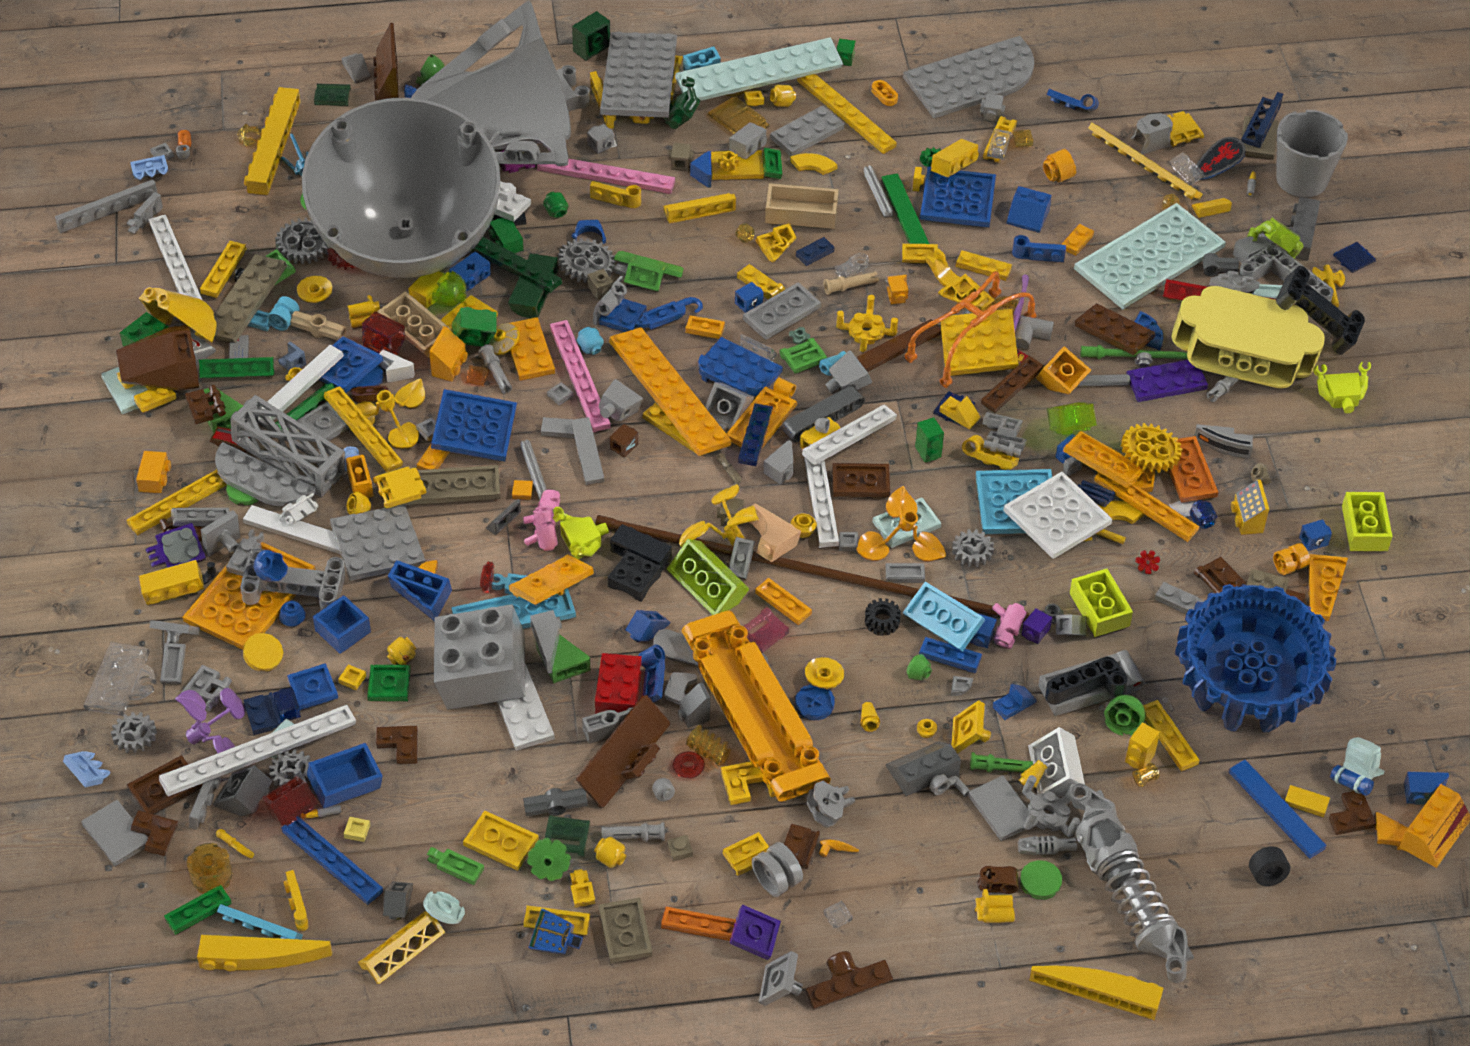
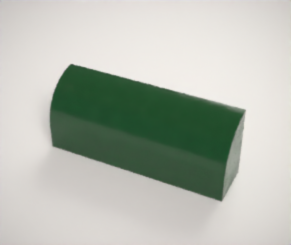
(529, 297)

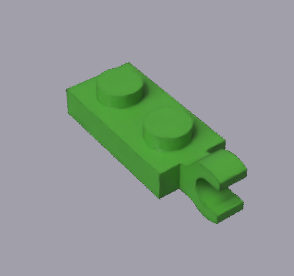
(456, 865)

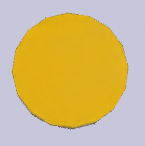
(263, 652)

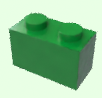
(506, 235)
(929, 439)

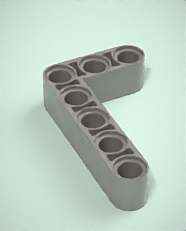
(1281, 264)

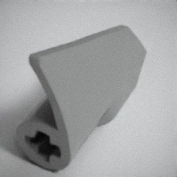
(610, 300)

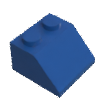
(1029, 209)

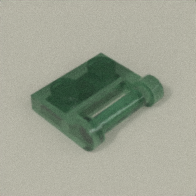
(570, 830)

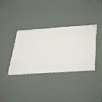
(1182, 508)

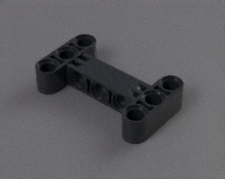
(1343, 327)

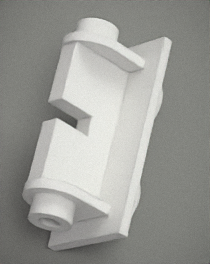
(293, 511)

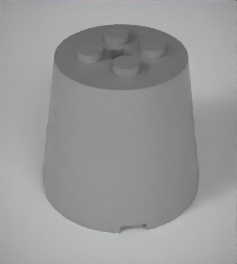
(1308, 151)

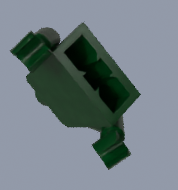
(683, 106)

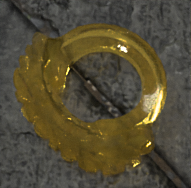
(246, 141)

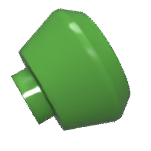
(919, 668)

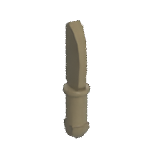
(728, 468)

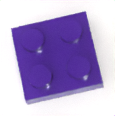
(755, 932)

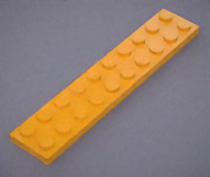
(670, 391)

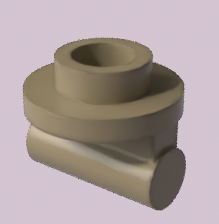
(1260, 472)

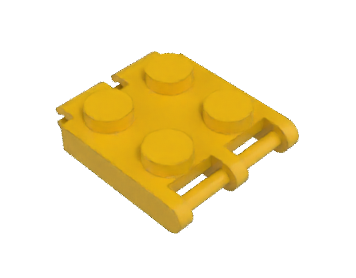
(1184, 129)
(400, 486)

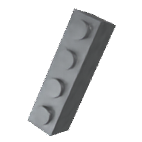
(1304, 223)

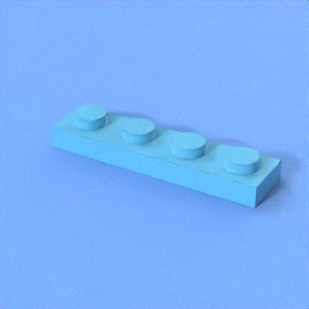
(251, 922)

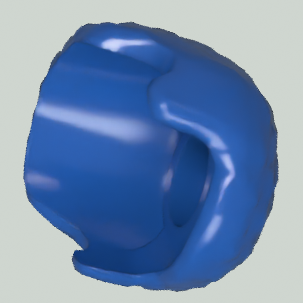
(270, 566)

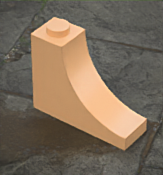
(777, 534)

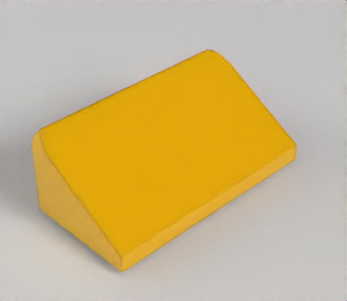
(1212, 207)

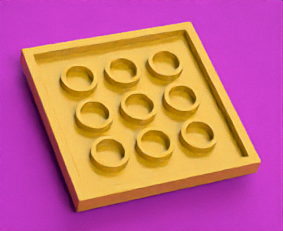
(983, 348)

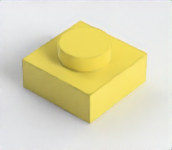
(356, 829)

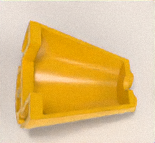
(188, 309)

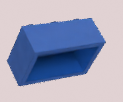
(344, 775)

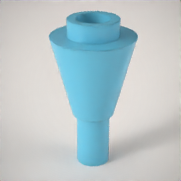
(826, 363)

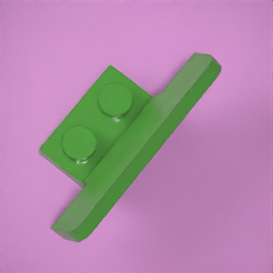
(646, 271)

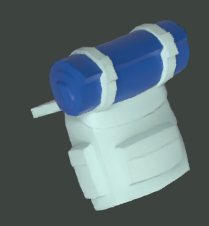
(1359, 767)

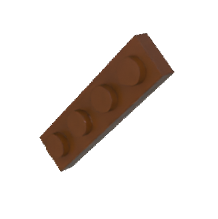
(1012, 384)

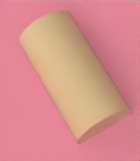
(420, 324)

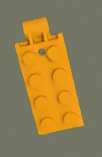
(782, 407)

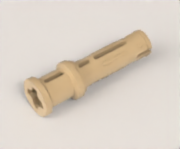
(842, 283)

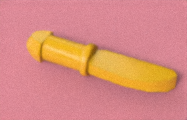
(232, 842)

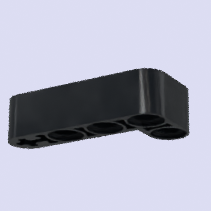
(1098, 673)

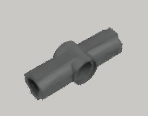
(555, 802)

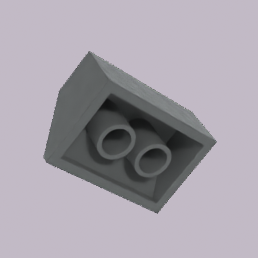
(917, 769)

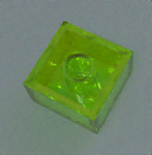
(1071, 417)

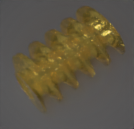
(708, 746)

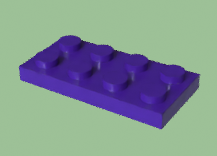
(1166, 380)

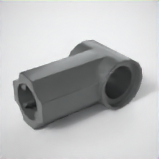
(1214, 265)

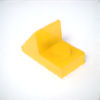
(961, 412)

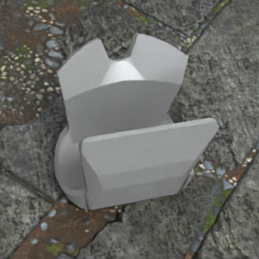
(1156, 130)

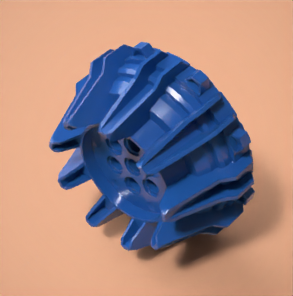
(1249, 621)

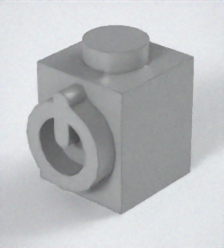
(992, 107)
(600, 138)

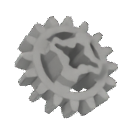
(972, 548)
(134, 732)
(290, 767)

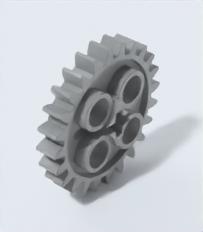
(296, 245)
(584, 258)

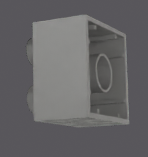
(479, 657)

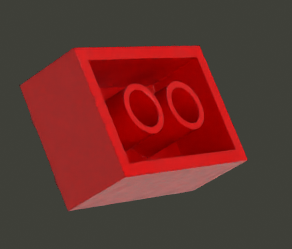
(618, 682)

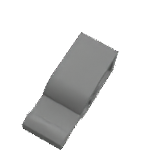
(602, 724)

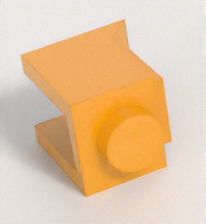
(897, 289)

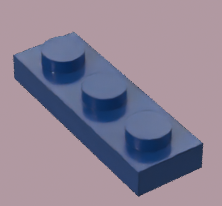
(950, 655)

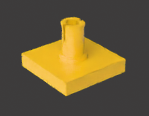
(969, 727)

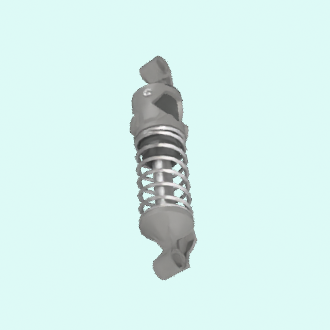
(1115, 860)

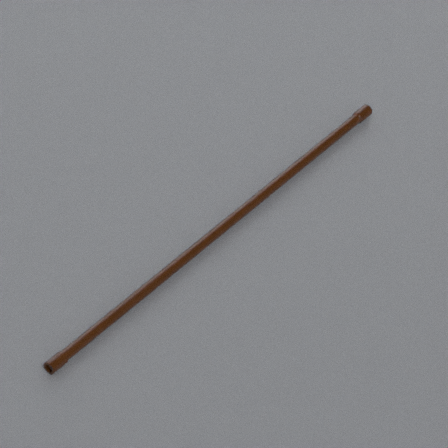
(798, 566)

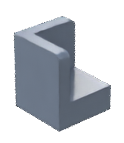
(294, 358)

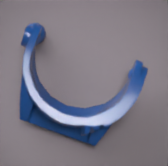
(589, 226)

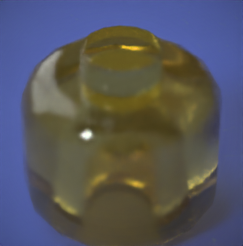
(1169, 200)
(745, 232)

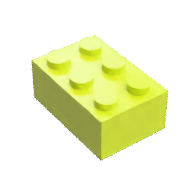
(1367, 521)
(1101, 602)

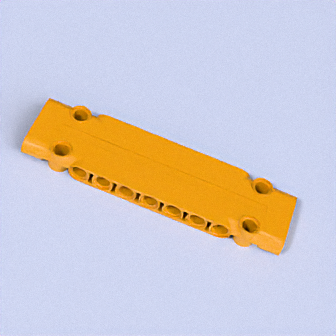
(755, 705)

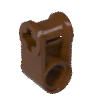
(999, 878)

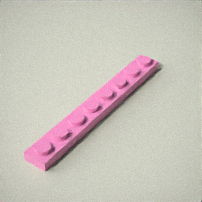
(612, 175)
(579, 374)

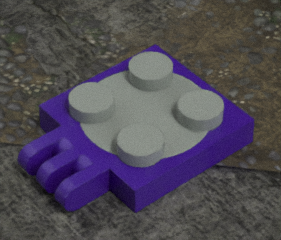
(176, 547)

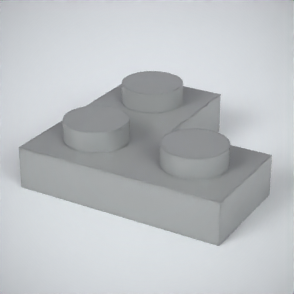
(1006, 426)

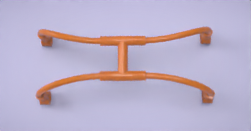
(994, 291)

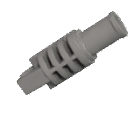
(1045, 845)

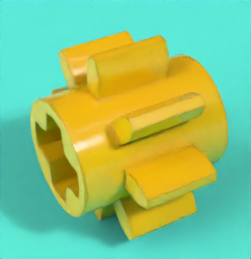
(728, 161)

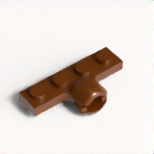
(847, 980)

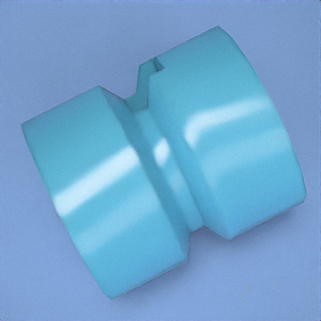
(282, 313)

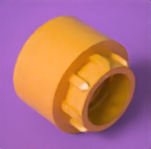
(1059, 166)

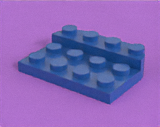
(737, 367)

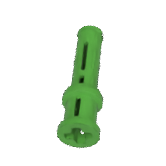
(990, 763)

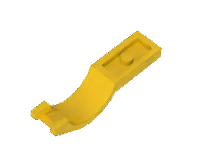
(945, 275)

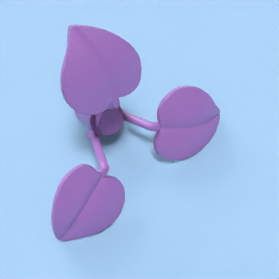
(196, 707)

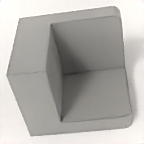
(1071, 625)

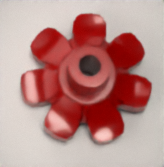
(1148, 565)

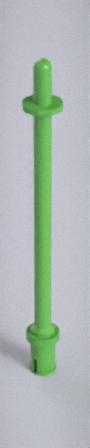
(1100, 352)

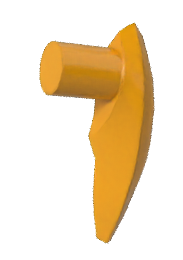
(835, 845)

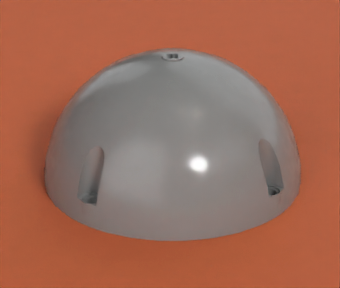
(403, 189)

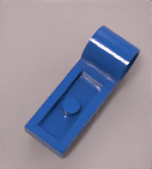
(1072, 102)
(1037, 251)
(654, 663)

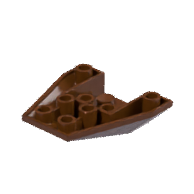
(160, 360)

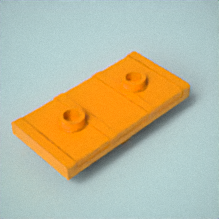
(551, 579)

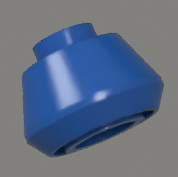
(292, 614)

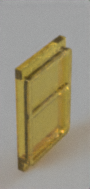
(736, 114)

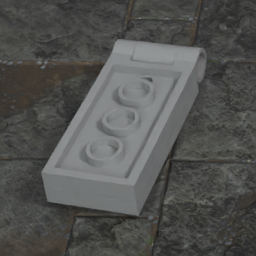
(1097, 695)

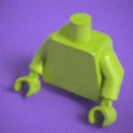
(1278, 234)

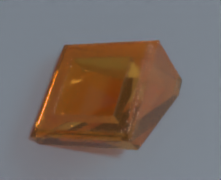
(477, 375)

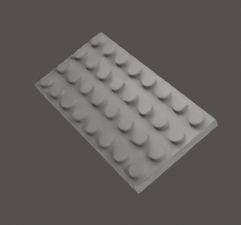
(639, 74)

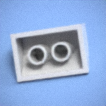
(1061, 756)

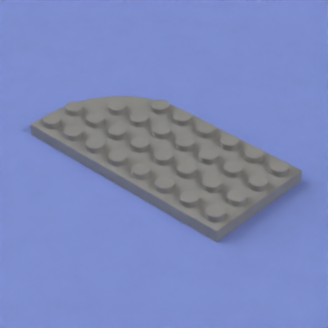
(970, 76)

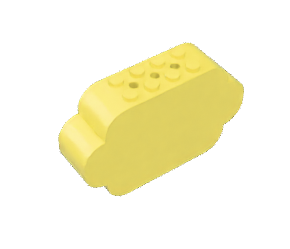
(1247, 337)

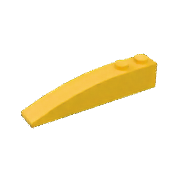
(258, 953)
(1102, 987)

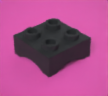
(634, 575)

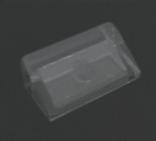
(757, 347)

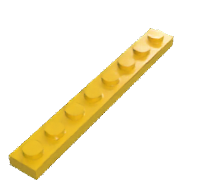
(848, 113)
(1150, 165)

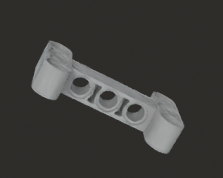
(299, 581)

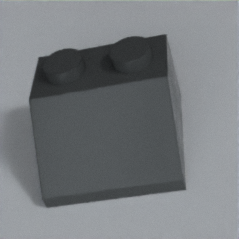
(243, 791)

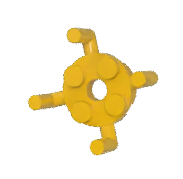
(867, 320)

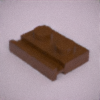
(802, 843)

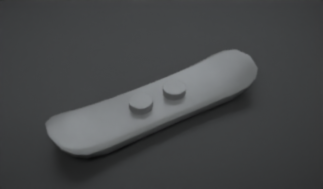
(676, 646)

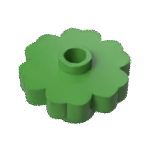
(549, 859)

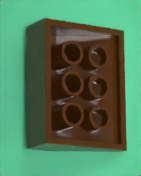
(386, 67)

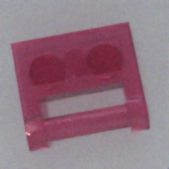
(769, 633)

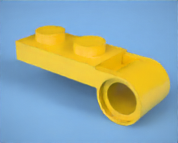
(629, 198)
(986, 456)

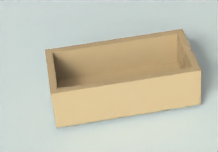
(801, 206)

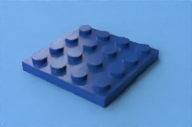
(958, 199)
(474, 425)

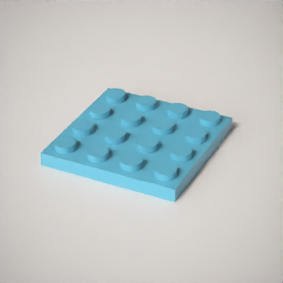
(999, 488)

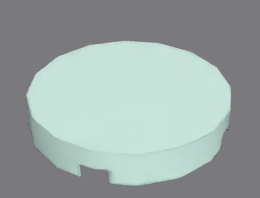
(443, 907)

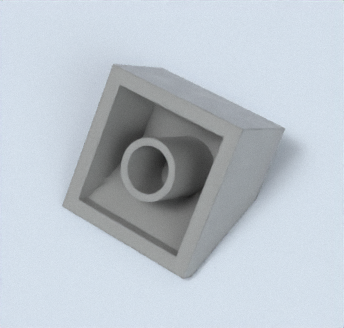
(727, 403)

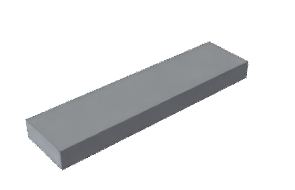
(587, 451)

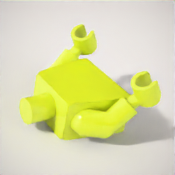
(1342, 389)
(580, 533)

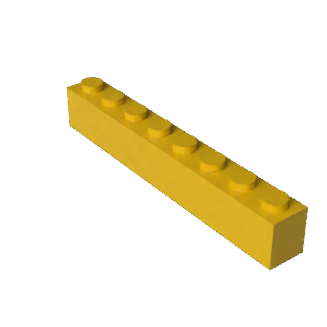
(272, 141)

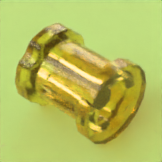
(1146, 774)

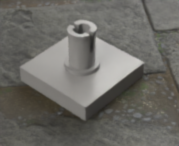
(221, 534)
(174, 630)
(779, 979)

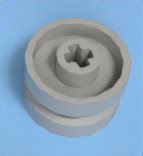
(777, 869)

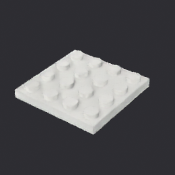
(1057, 515)

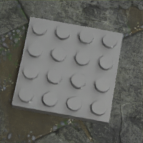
(376, 540)

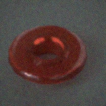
(688, 771)

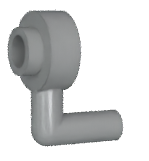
(941, 783)

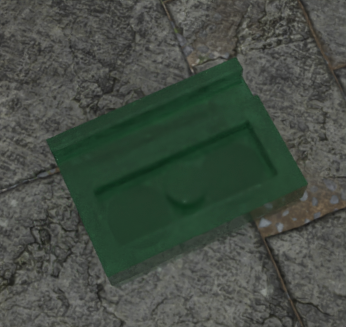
(332, 94)

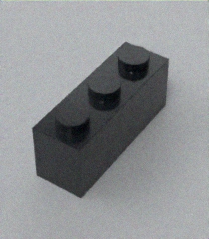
(641, 544)

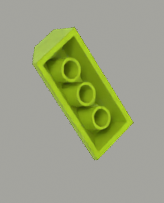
(707, 577)

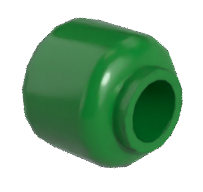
(555, 204)

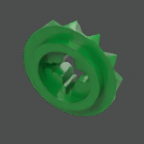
(926, 158)

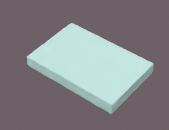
(122, 396)
(926, 522)

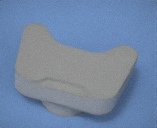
(677, 686)

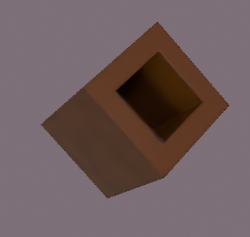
(624, 440)

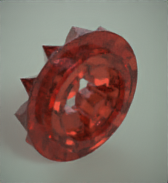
(487, 576)

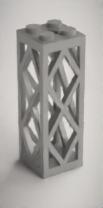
(245, 424)

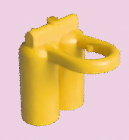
(361, 311)
(995, 908)

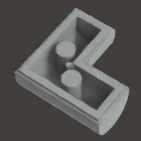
(1032, 327)

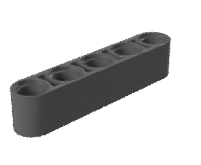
(834, 407)

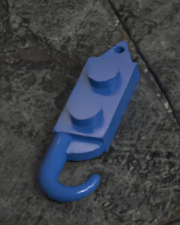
(667, 313)

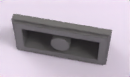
(505, 517)

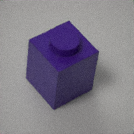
(1036, 626)

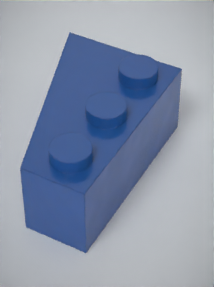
(420, 587)

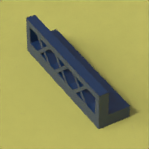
(1265, 123)

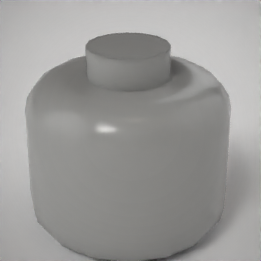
(663, 789)

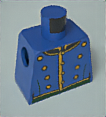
(553, 934)

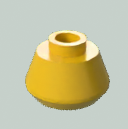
(358, 503)
(804, 523)

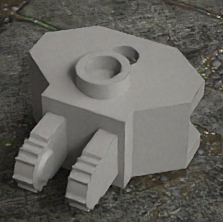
(829, 801)

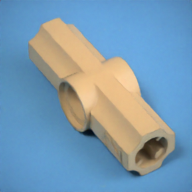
(318, 325)

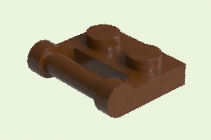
(1221, 572)

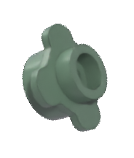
(799, 335)

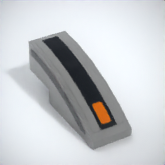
(1224, 440)

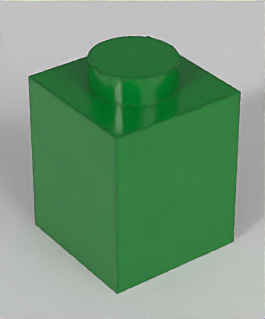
(846, 51)

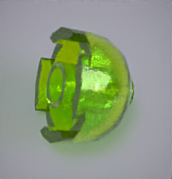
(450, 290)

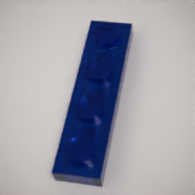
(755, 434)

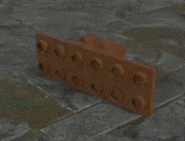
(625, 752)

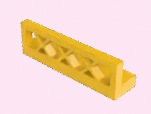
(700, 208)
(398, 939)

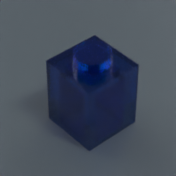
(286, 704)

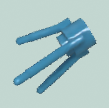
(300, 163)

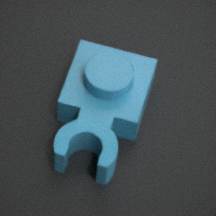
(505, 582)

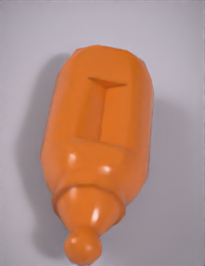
(184, 138)

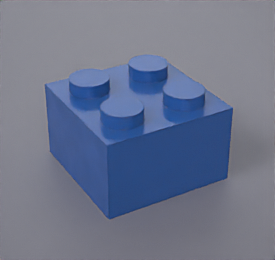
(342, 624)

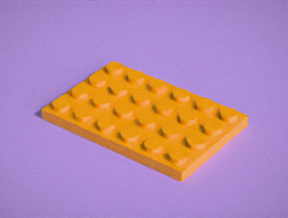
(227, 617)

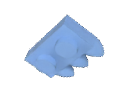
(149, 167)
(85, 769)

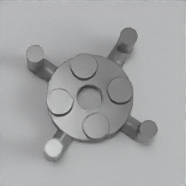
(1050, 802)

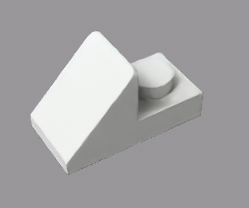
(396, 367)

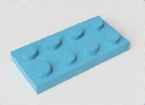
(944, 616)

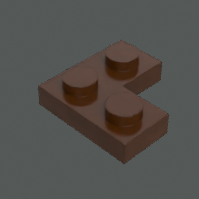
(400, 737)
(1355, 818)
(159, 830)

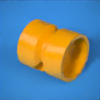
(1291, 559)

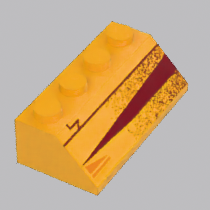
(1436, 826)

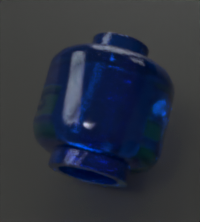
(1203, 514)

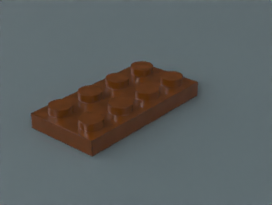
(1115, 329)

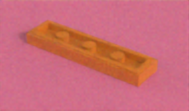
(697, 923)

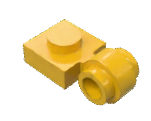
(581, 889)

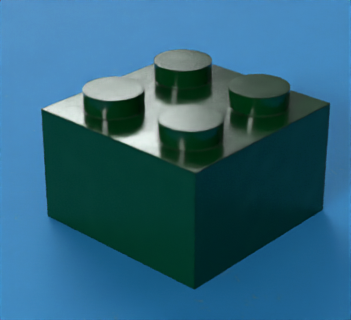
(591, 35)

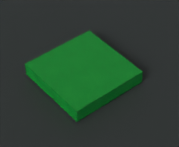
(389, 683)

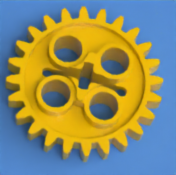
(1151, 447)

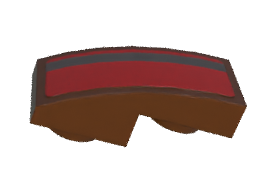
(225, 435)

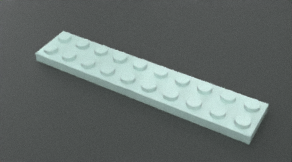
(762, 69)

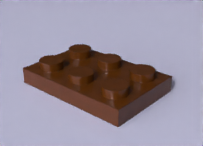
(860, 480)
(149, 791)

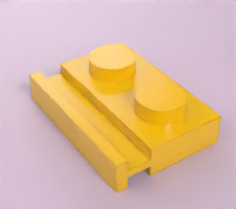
(741, 853)

